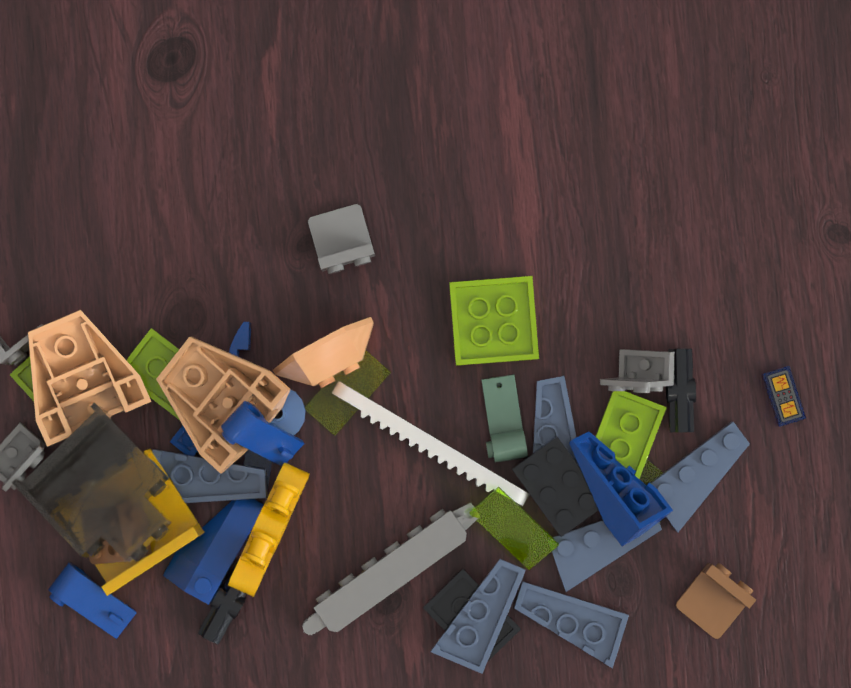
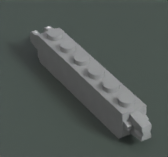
(391, 571)

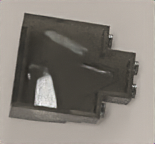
(100, 490)

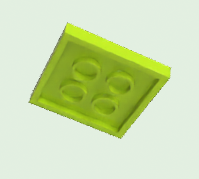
(494, 320)

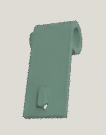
(503, 419)

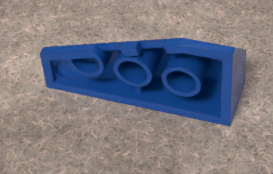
(622, 499)
(205, 561)

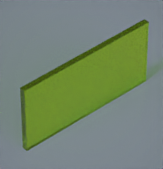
(335, 412)
(514, 528)

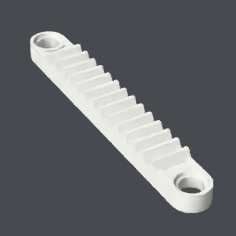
(428, 442)

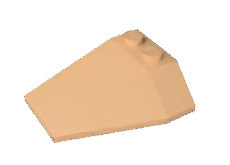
(328, 355)
(72, 371)
(208, 387)

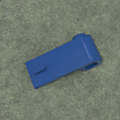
(251, 430)
(87, 598)

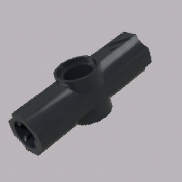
(682, 393)
(224, 608)

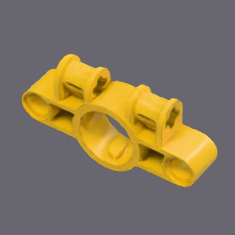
(268, 529)

